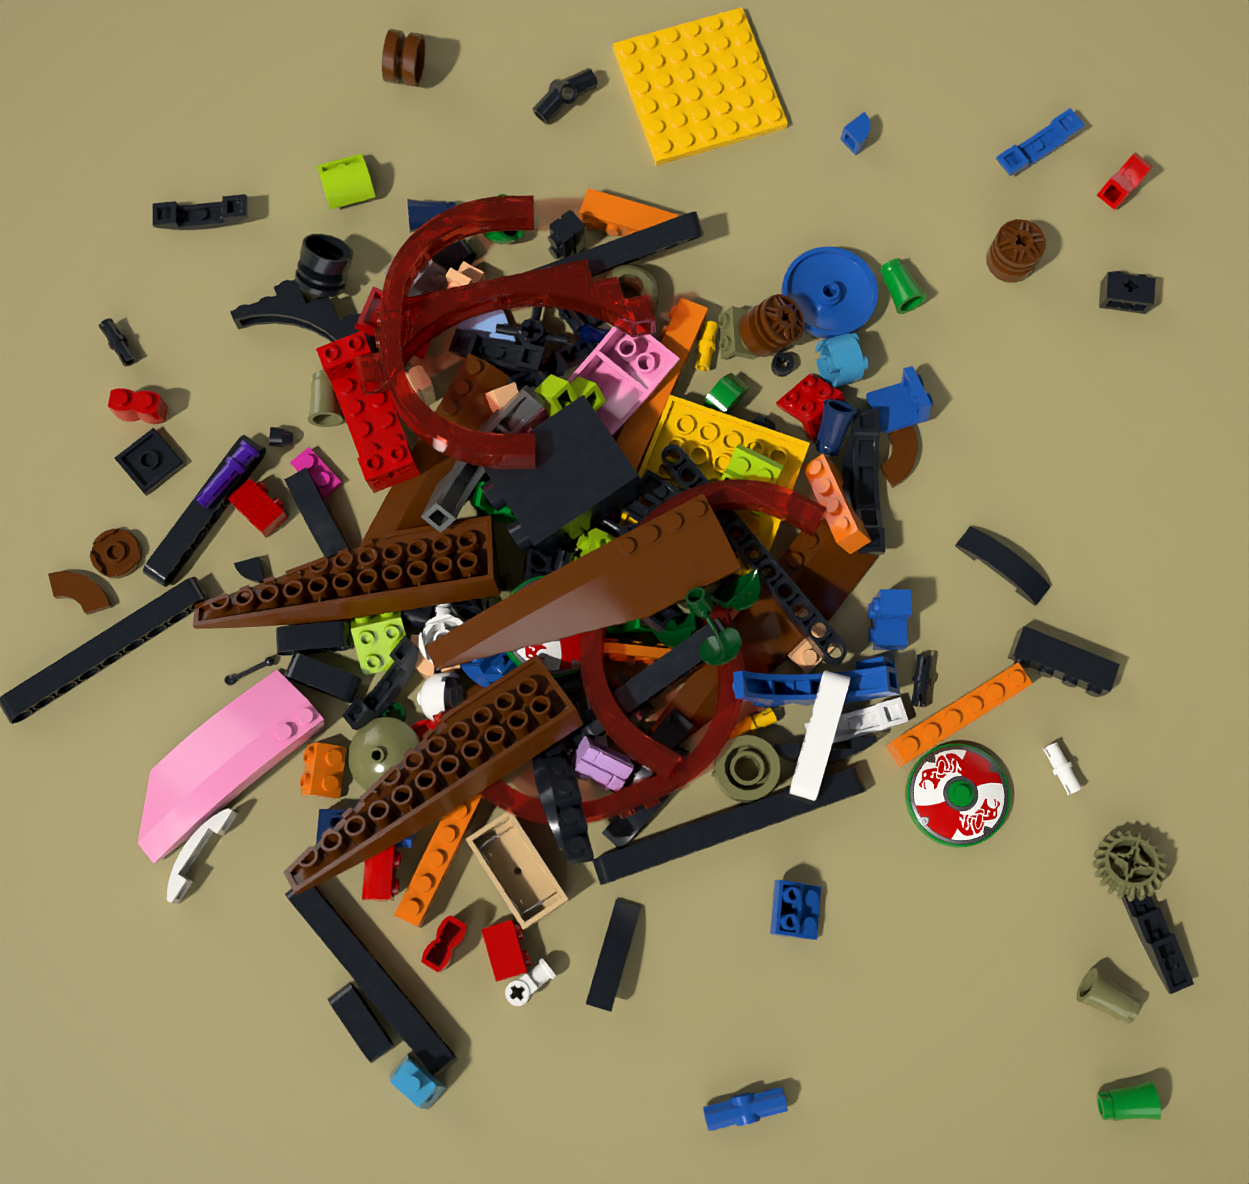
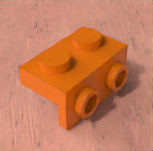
(323, 770)

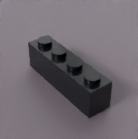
(1063, 662)

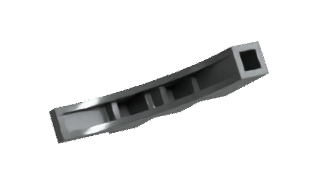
(457, 485)

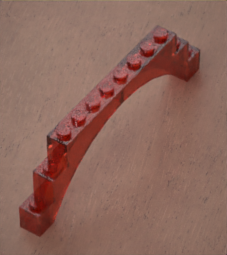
(559, 286)

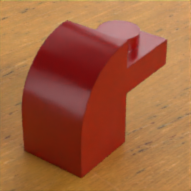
(1125, 181)

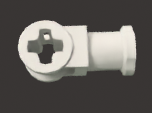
(530, 982)

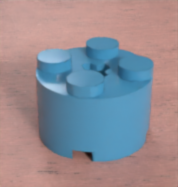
(841, 360)

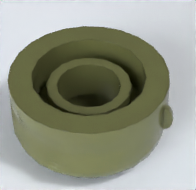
(638, 279)
(755, 749)

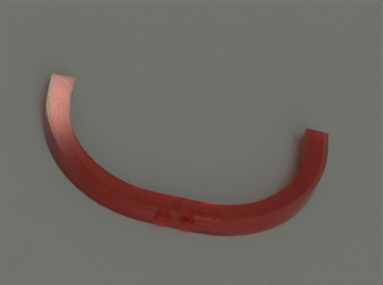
(441, 231)
(721, 495)
(650, 790)

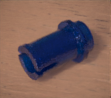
(589, 333)

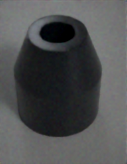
(280, 437)

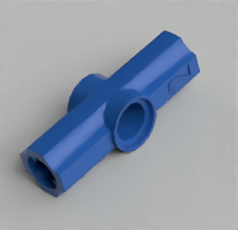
(745, 1108)

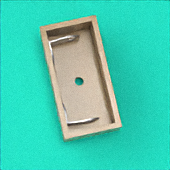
(500, 850)

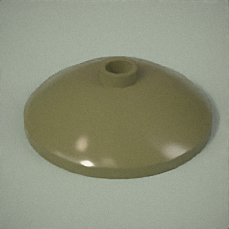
(385, 735)

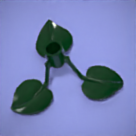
(726, 644)

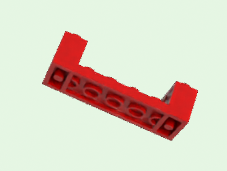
(370, 418)

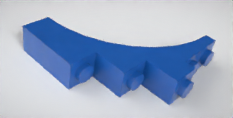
(802, 689)

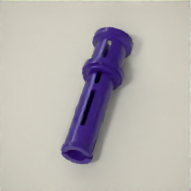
(234, 466)

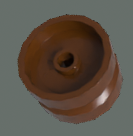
(403, 57)

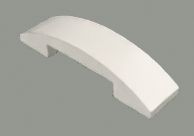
(869, 720)
(178, 883)

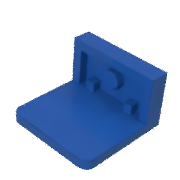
(901, 403)

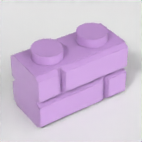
(601, 764)

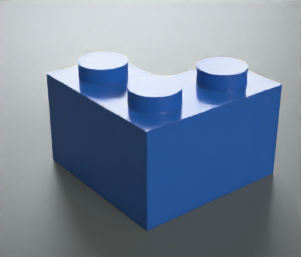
(889, 619)

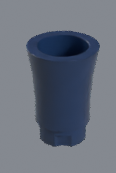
(422, 211)
(834, 426)

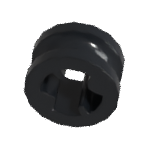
(781, 357)

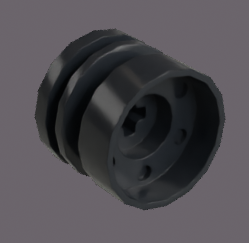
(323, 265)

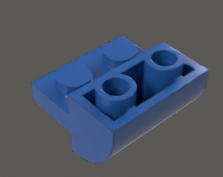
(489, 669)
(795, 910)

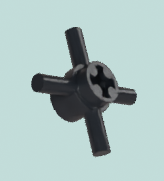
(534, 327)

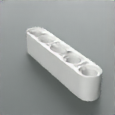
(819, 735)

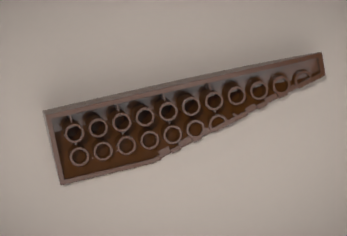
(463, 405)
(381, 577)
(825, 577)
(601, 589)
(451, 764)

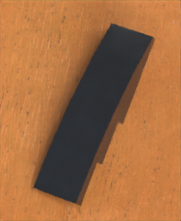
(560, 363)
(316, 513)
(1159, 943)
(613, 956)

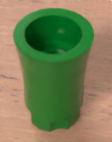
(902, 286)
(1130, 1102)

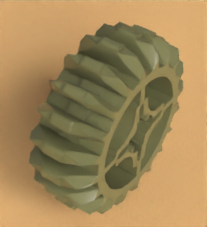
(1139, 868)

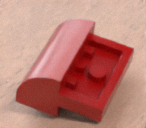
(380, 875)

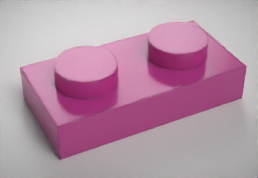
(320, 472)

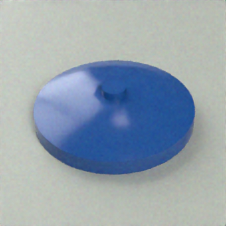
(831, 290)

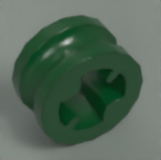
(398, 707)

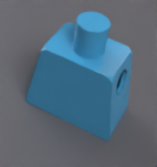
(416, 1083)

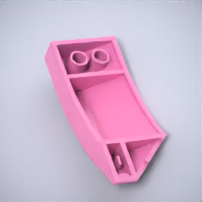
(625, 373)
(223, 761)

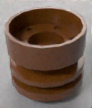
(1015, 250)
(771, 325)

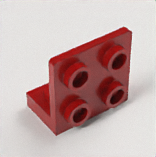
(806, 403)

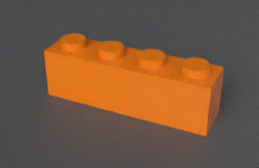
(619, 215)

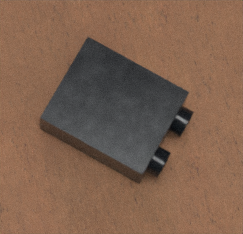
(575, 483)

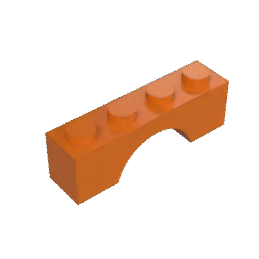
(843, 521)

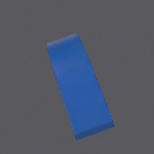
(1041, 144)

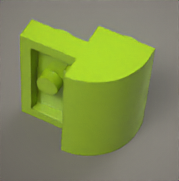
(346, 181)
(750, 465)

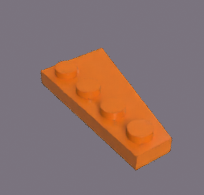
(634, 650)

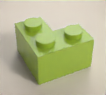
(560, 393)

